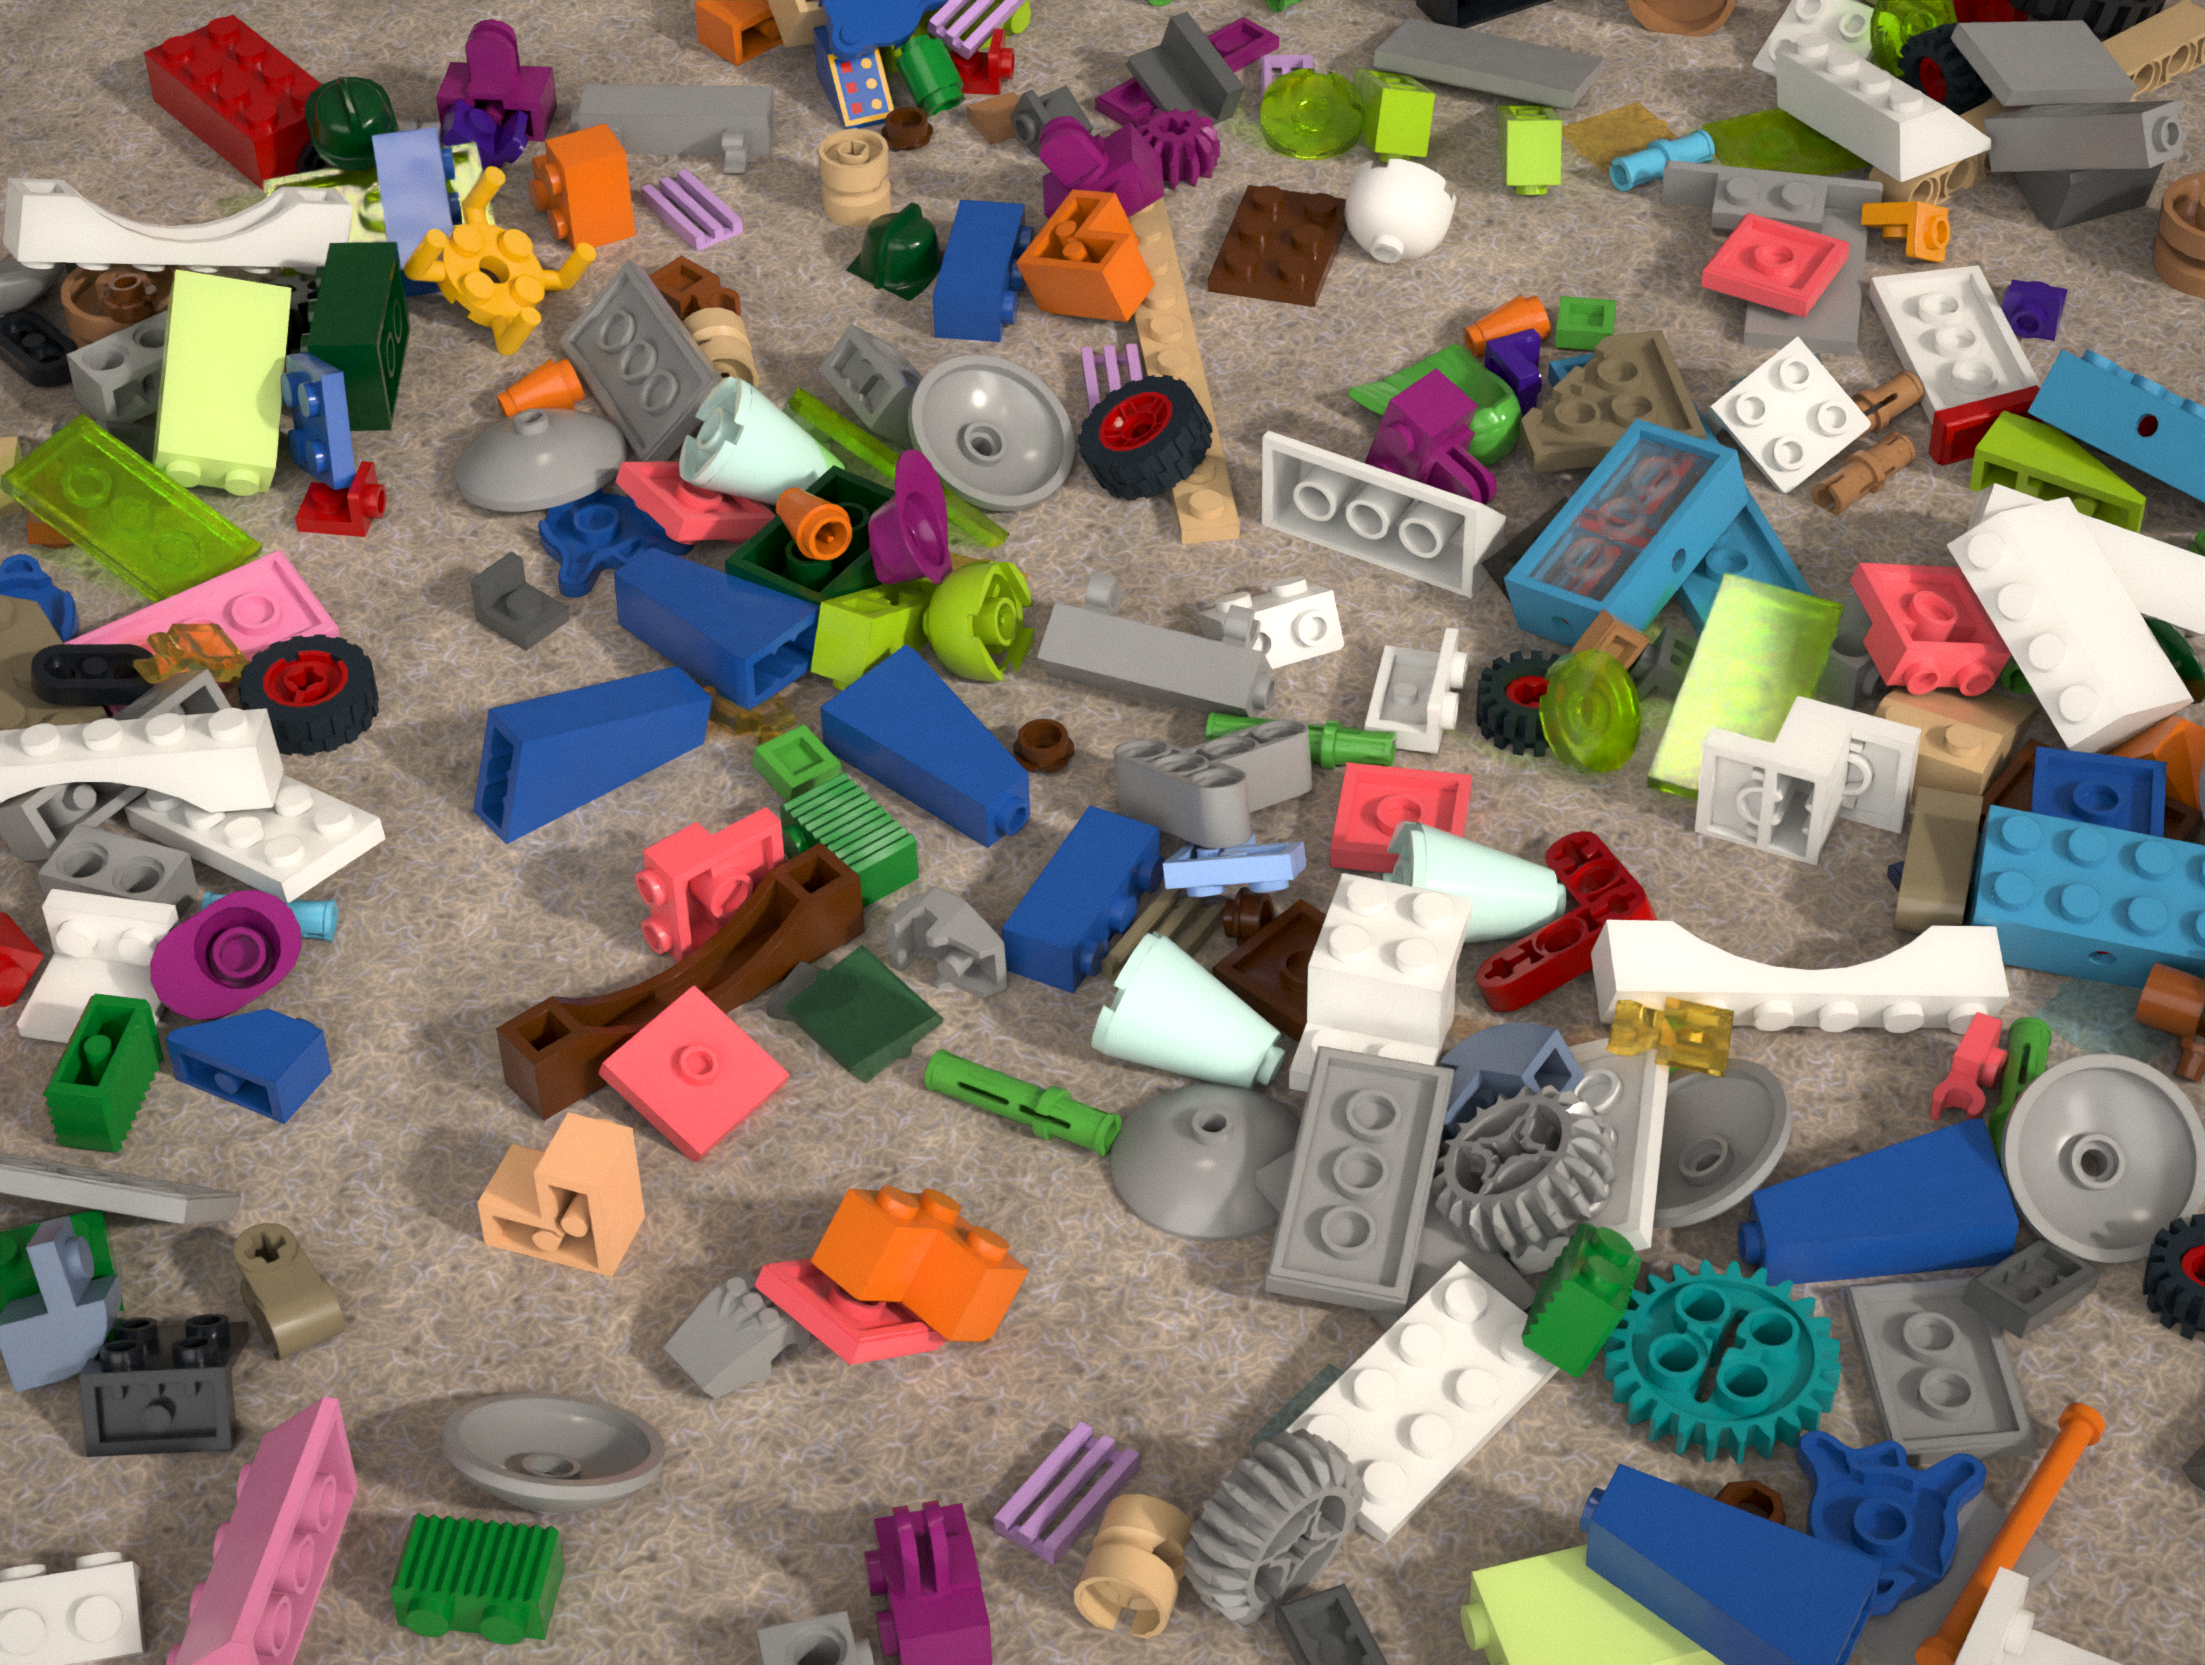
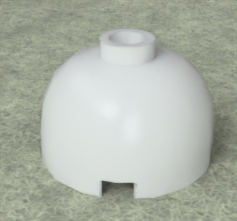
(1398, 210)

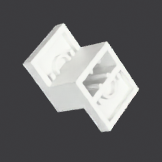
(1818, 769)
(1383, 974)

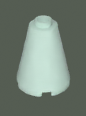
(750, 447)
(1507, 891)
(1185, 1021)

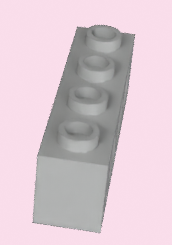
(43, 817)

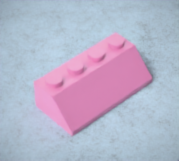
(274, 1546)

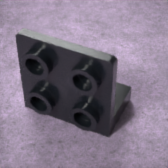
(162, 1387)

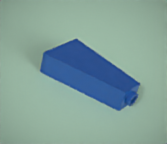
(717, 625)
(582, 744)
(928, 747)
(1886, 1213)
(1728, 1575)

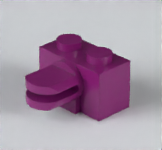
(498, 82)
(1116, 164)
(1429, 439)
(930, 1588)

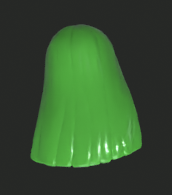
(1498, 410)

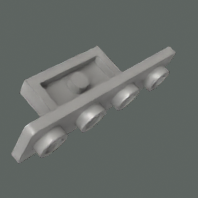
(1766, 193)

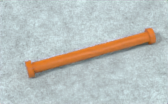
(2079, 1427)

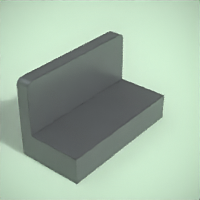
(1187, 73)

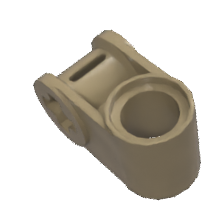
(284, 1290)

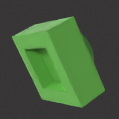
(1584, 322)
(795, 762)

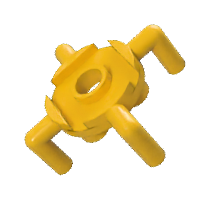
(508, 254)

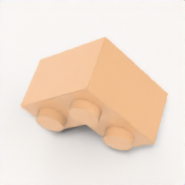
(569, 1201)

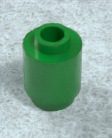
(930, 74)

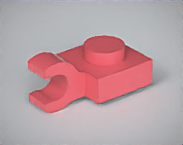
(1974, 1065)

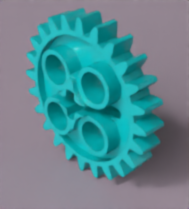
(1766, 1384)

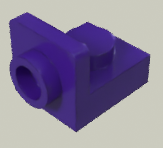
(494, 142)
(2034, 308)
(1516, 362)

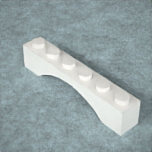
(287, 229)
(206, 758)
(1926, 984)

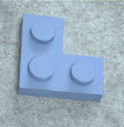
(1209, 869)

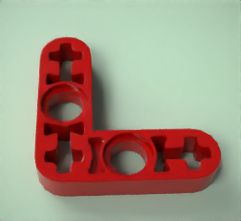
(1598, 892)

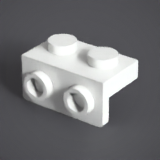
(1295, 619)
(1416, 693)
(71, 1614)

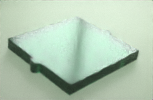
(862, 1014)

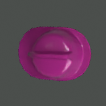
(911, 528)
(226, 955)

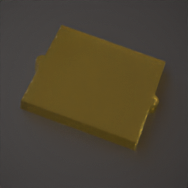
(1616, 134)

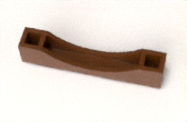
(792, 916)

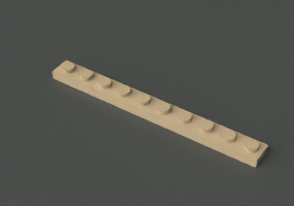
(1170, 347)

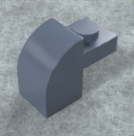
(1504, 1062)
(65, 1325)

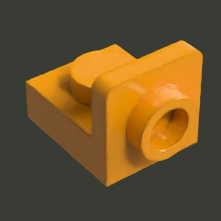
(1918, 223)

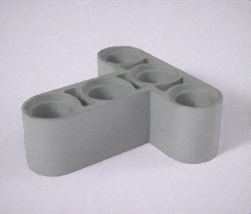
(1213, 786)

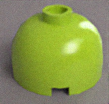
(980, 614)

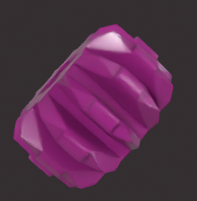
(1184, 143)

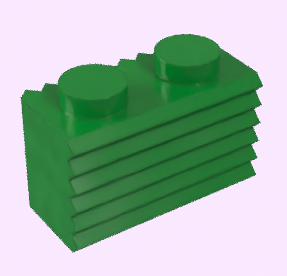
(855, 832)
(104, 1073)
(1582, 1298)
(478, 1578)

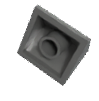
(2085, 195)

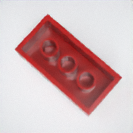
(235, 96)

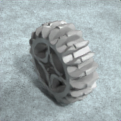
(1523, 1170)
(1273, 1525)

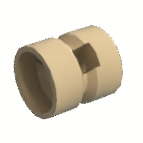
(854, 176)
(724, 342)
(1134, 1564)

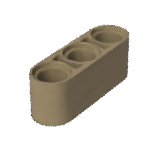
(1938, 860)

